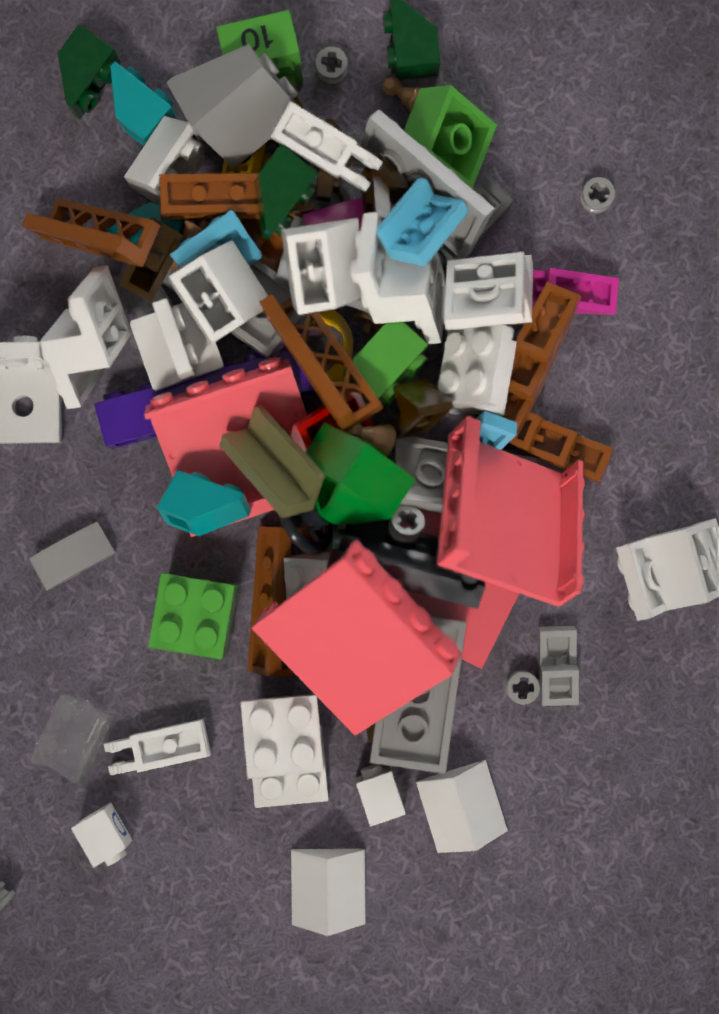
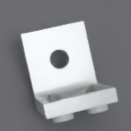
(28, 375)

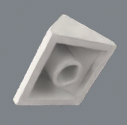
(462, 808)
(328, 889)

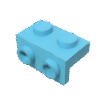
(420, 224)
(220, 231)

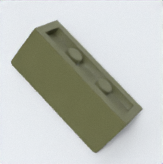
(274, 464)

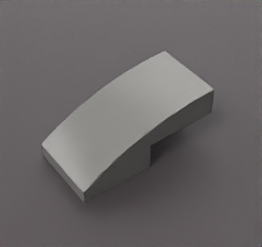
(71, 556)
(558, 665)

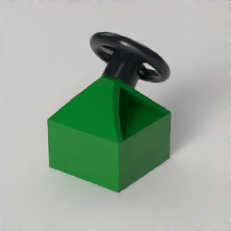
(356, 488)

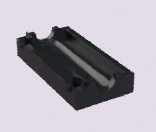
(410, 563)

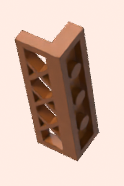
(212, 196)
(95, 239)
(313, 370)
(269, 586)

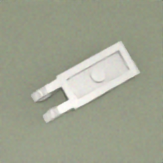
(322, 145)
(162, 747)

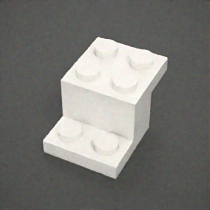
(397, 288)
(488, 291)
(86, 337)
(478, 369)
(671, 569)
(284, 750)

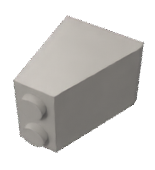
(234, 101)

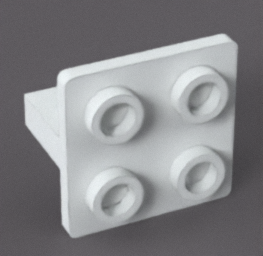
(173, 346)

